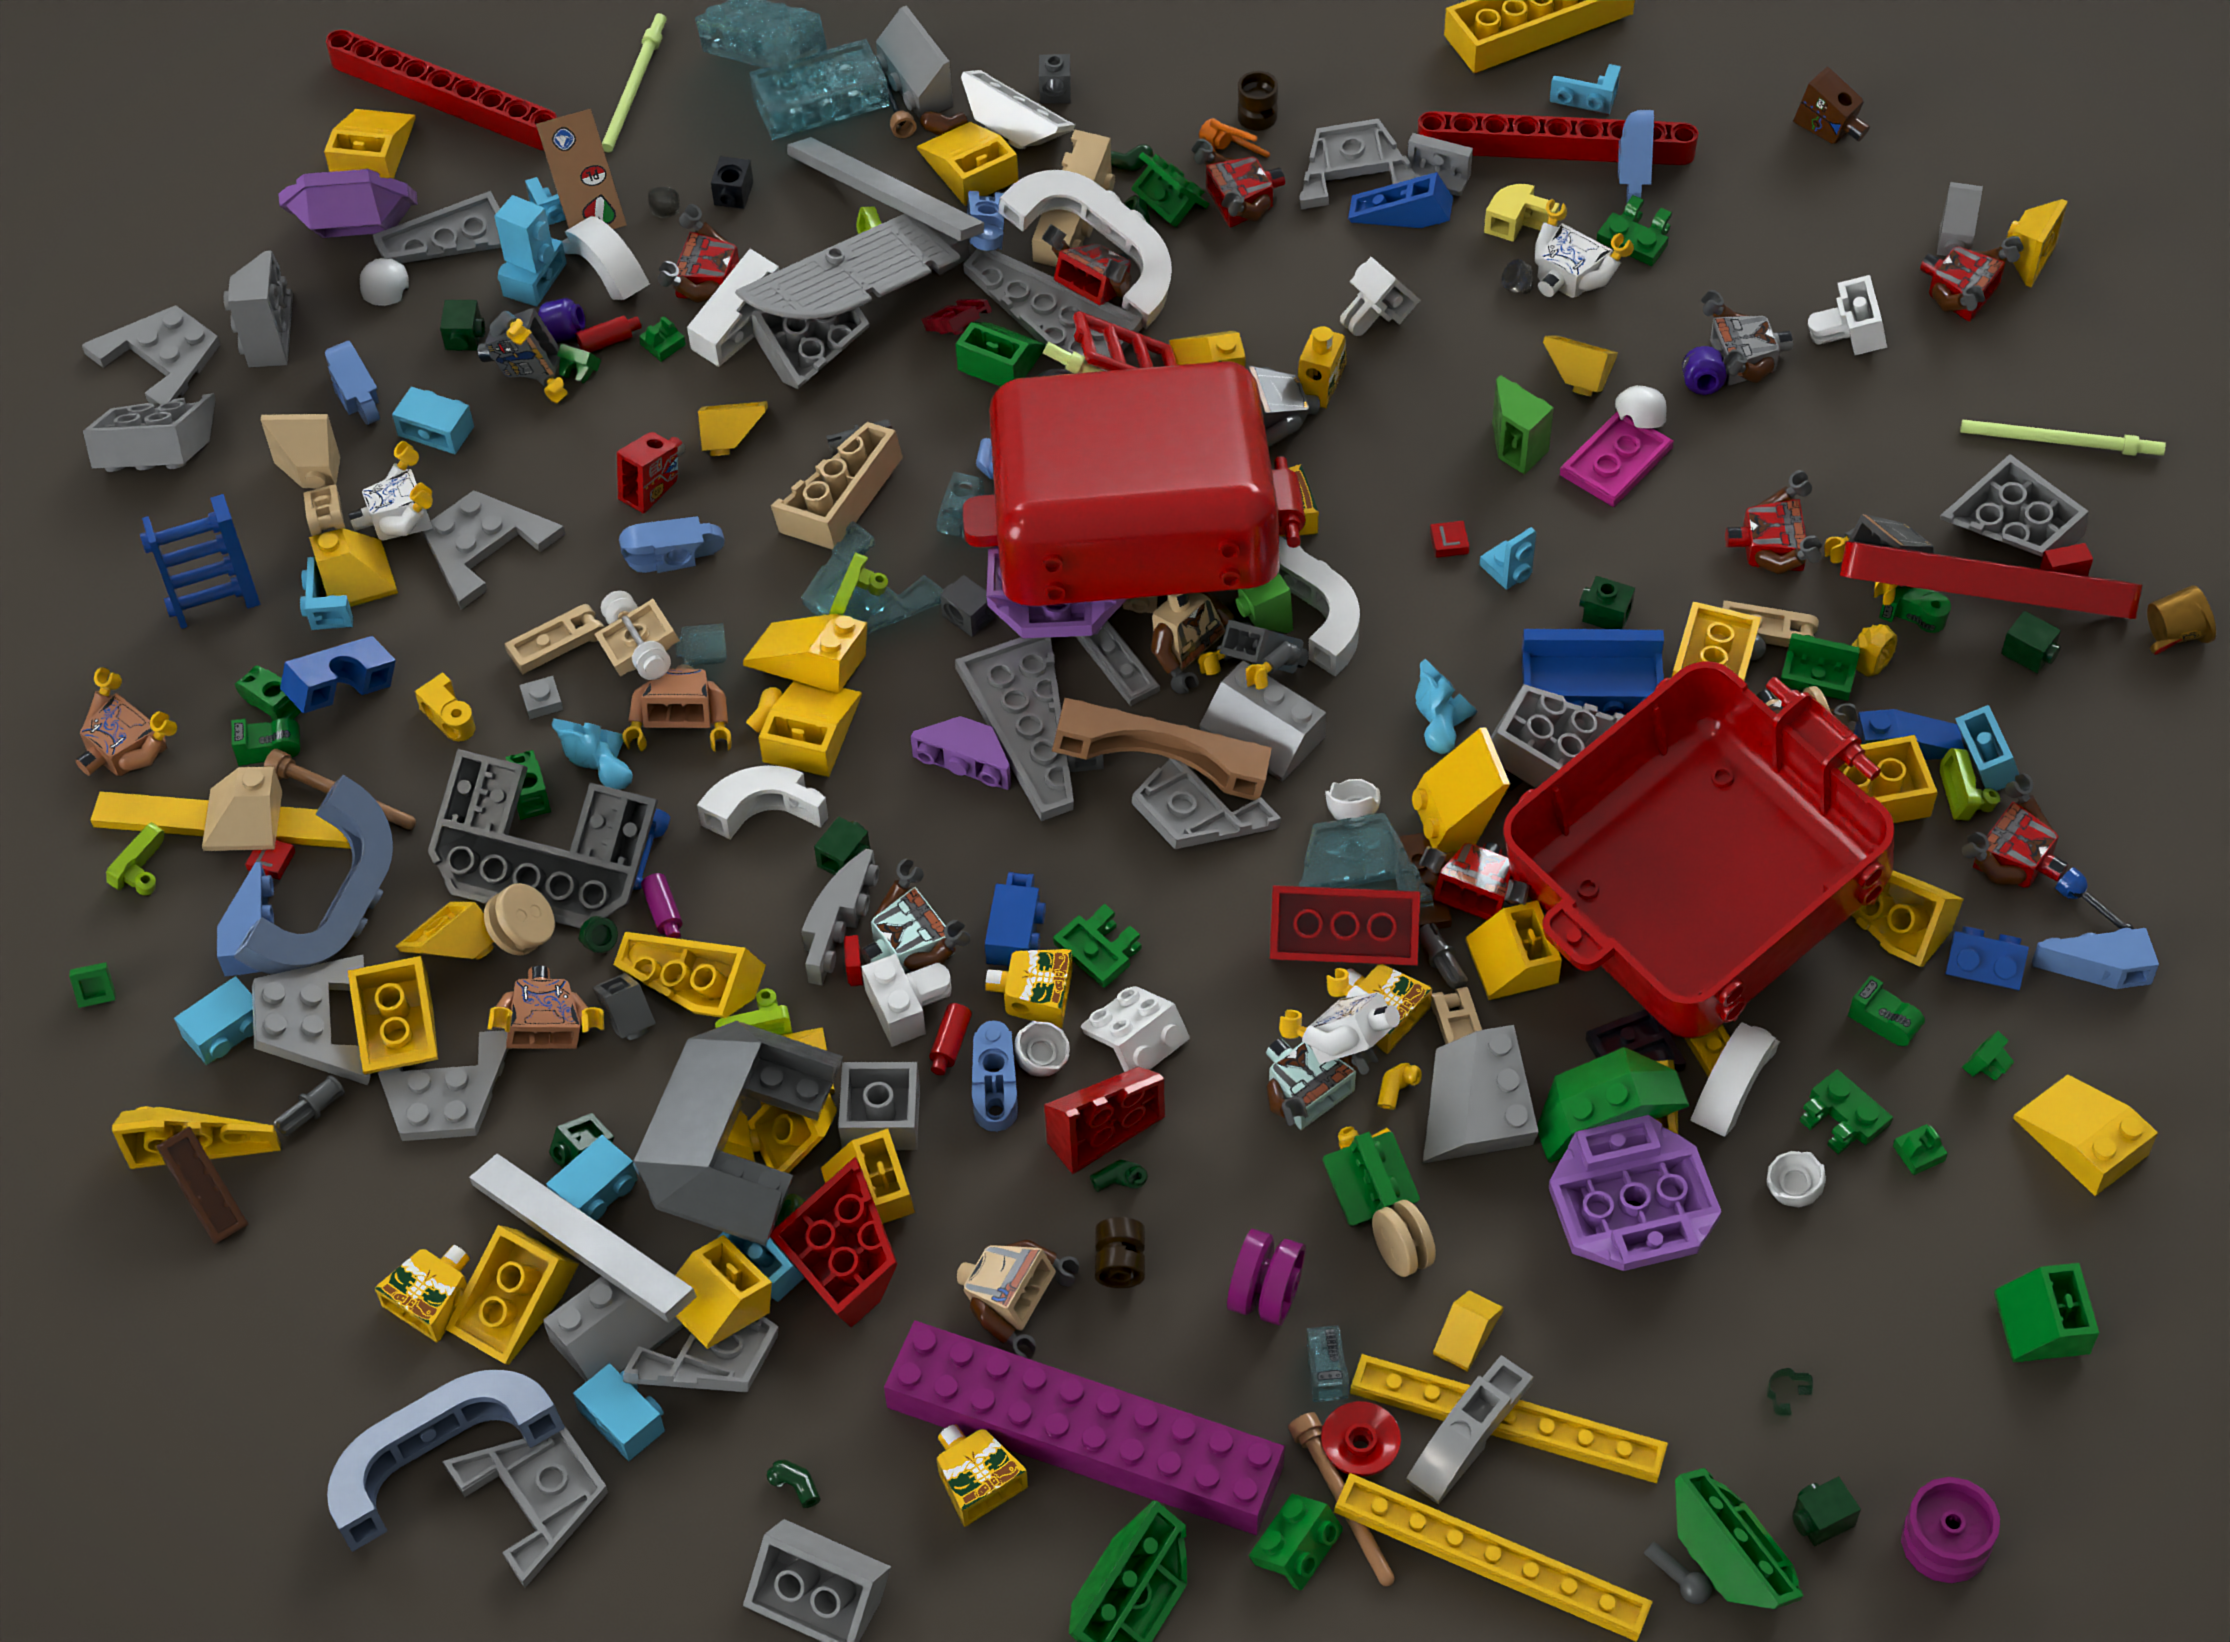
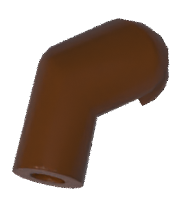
(940, 124)

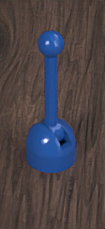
(658, 828)

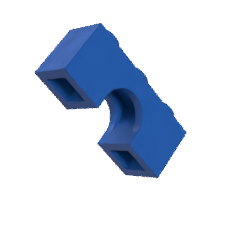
(313, 678)

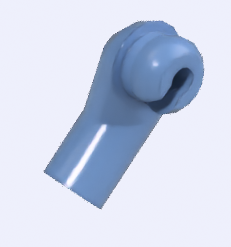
(984, 458)

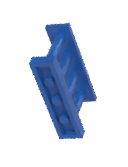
(225, 543)

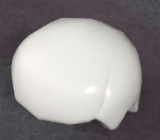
(383, 282)
(1644, 405)
(1353, 799)
(1041, 1049)
(1796, 1178)

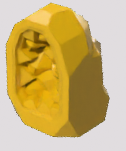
(1876, 647)

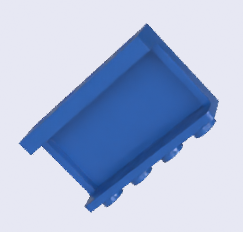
(1594, 665)

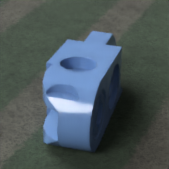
(1636, 152)
(986, 209)
(352, 382)
(669, 544)
(994, 1051)

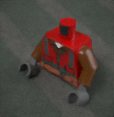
(1237, 185)
(703, 261)
(1090, 268)
(1968, 277)
(1776, 531)
(2019, 843)
(1474, 879)

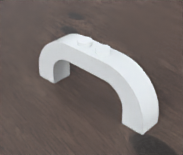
(1110, 217)
(1332, 595)

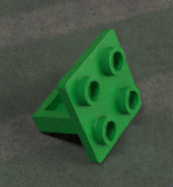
(1167, 189)
(1369, 1176)

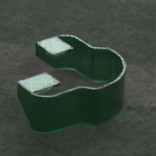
(1784, 1409)

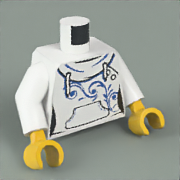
(1572, 260)
(397, 503)
(1345, 1027)

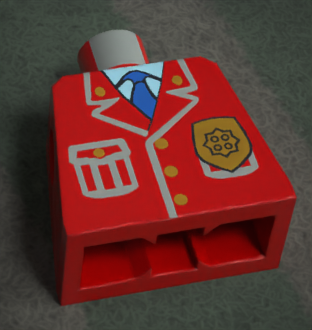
(647, 469)

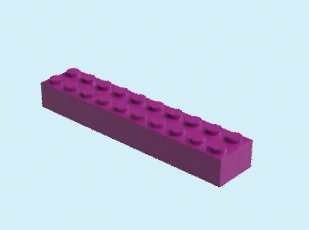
(1086, 1427)

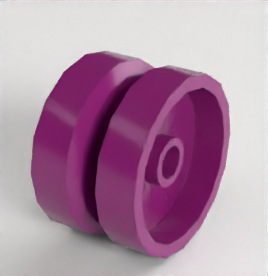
(1266, 1277)
(1950, 1529)

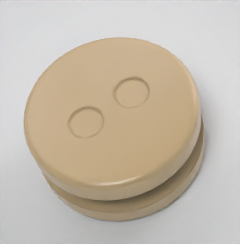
(519, 919)
(1403, 1238)

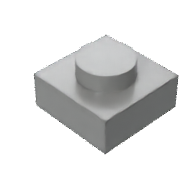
(541, 697)

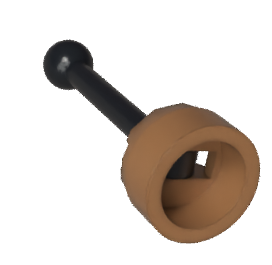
(901, 122)

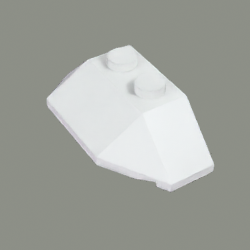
(1010, 112)

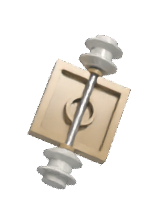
(636, 636)

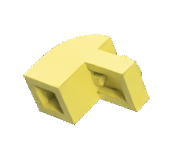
(1514, 208)

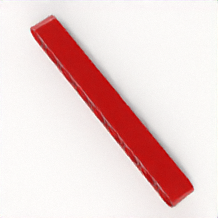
(437, 87)
(1554, 136)
(1990, 580)

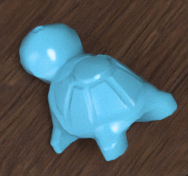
(1440, 709)
(594, 749)

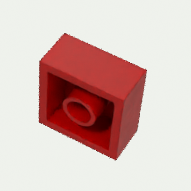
(2068, 559)

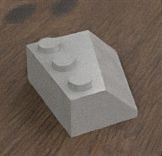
(261, 311)
(805, 345)
(150, 435)
(2019, 510)
(1545, 733)
(1479, 1097)

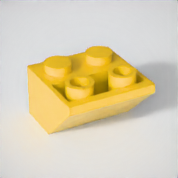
(1514, 952)
(881, 1171)
(727, 1289)

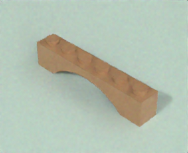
(1230, 763)

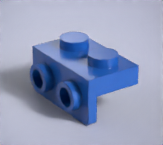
(1987, 959)

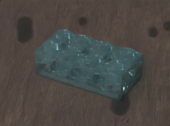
(761, 33)
(820, 89)

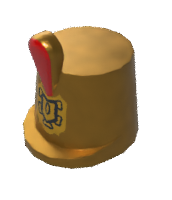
(2181, 619)

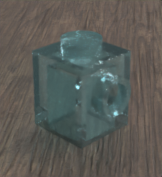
(702, 644)

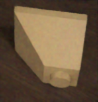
(303, 448)
(243, 811)

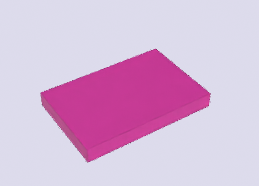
(1616, 459)

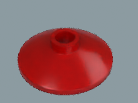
(1361, 1423)

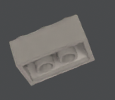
(914, 64)
(1267, 717)
(605, 1328)
(815, 1584)

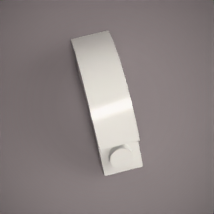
(607, 255)
(758, 790)
(1733, 1078)

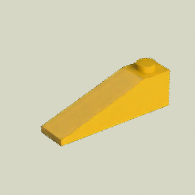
(1910, 918)
(694, 974)
(220, 1137)

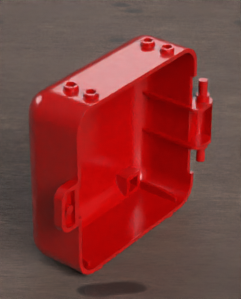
(1133, 485)
(1703, 845)

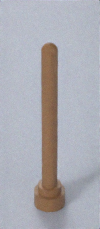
(286, 767)
(1307, 1431)

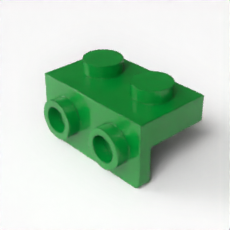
(1820, 664)
(1297, 1539)

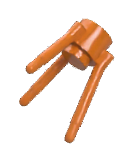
(1221, 135)

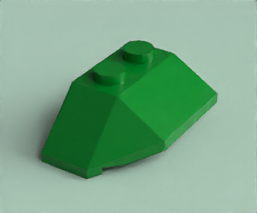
(1604, 1093)
(1732, 1544)
(1133, 1581)

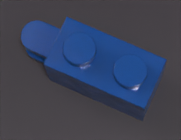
(1014, 919)

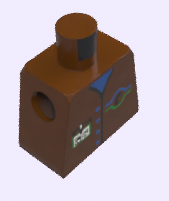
(1831, 109)

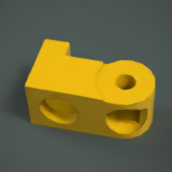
(439, 704)

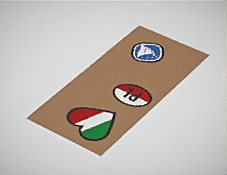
(580, 169)

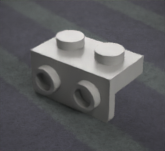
(1446, 158)

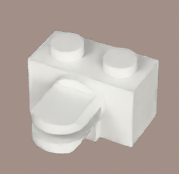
(1378, 296)
(1854, 318)
(901, 996)

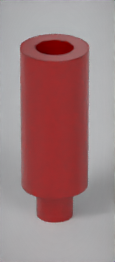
(607, 333)
(949, 1037)

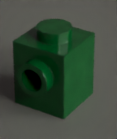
(461, 325)
(1607, 603)
(2031, 642)
(840, 844)
(1825, 1511)

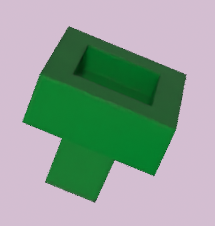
(662, 339)
(576, 358)
(92, 984)
(1990, 1057)
(1920, 1149)

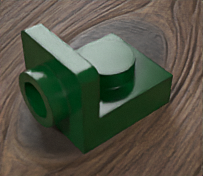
(575, 1136)

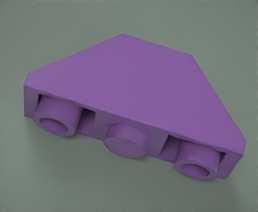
(964, 749)

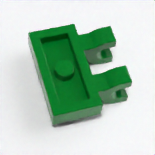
(1647, 242)
(1093, 951)
(1850, 1106)

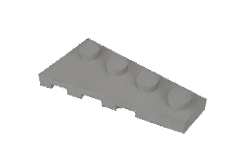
(446, 232)

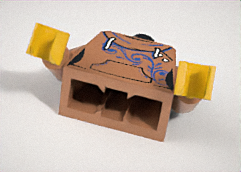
(678, 701)
(118, 732)
(543, 1013)

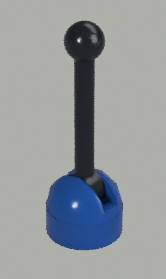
(2074, 886)

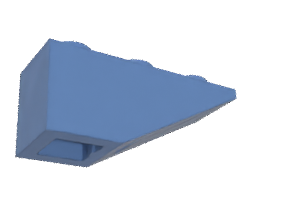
(241, 915)
(2106, 959)

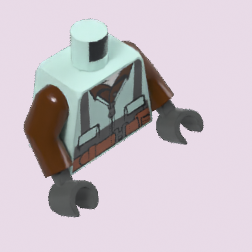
(911, 927)
(1304, 1088)

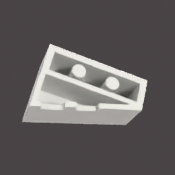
(726, 319)

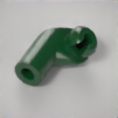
(1130, 160)
(1120, 1173)
(796, 1476)

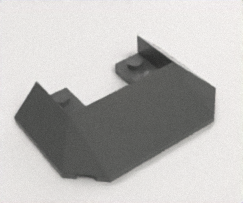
(482, 859)
(686, 1138)

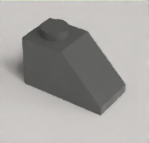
(625, 1006)

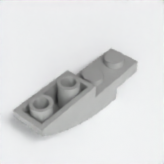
(835, 909)
(1467, 1428)

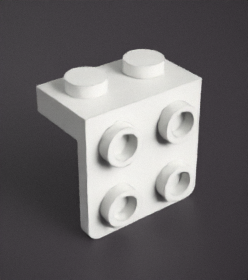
(1138, 1028)

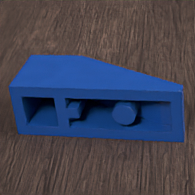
(1404, 204)
(1933, 735)

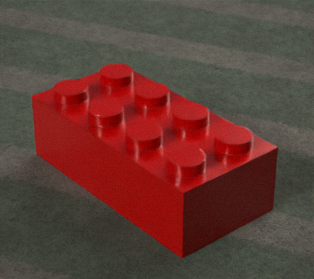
(1345, 925)

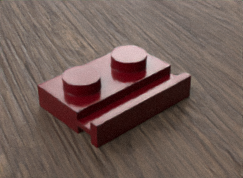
(956, 318)

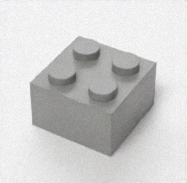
(880, 1098)

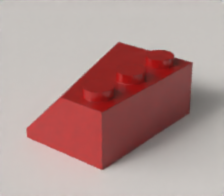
(1103, 1116)
(840, 1244)

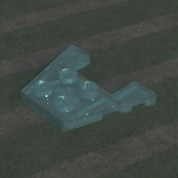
(875, 610)
(1360, 853)

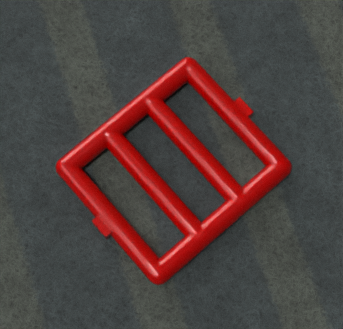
(1112, 335)

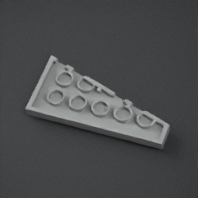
(1042, 303)
(1021, 701)

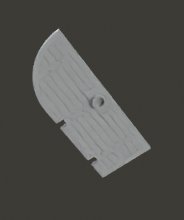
(850, 270)

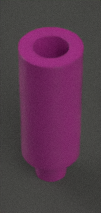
(662, 905)

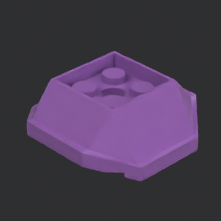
(347, 202)
(1045, 620)
(1638, 1164)

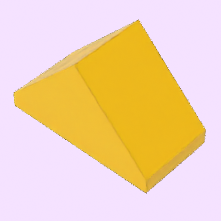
(1467, 1329)

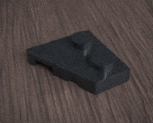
(1638, 1033)

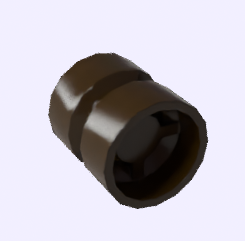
(1257, 100)
(1120, 1252)

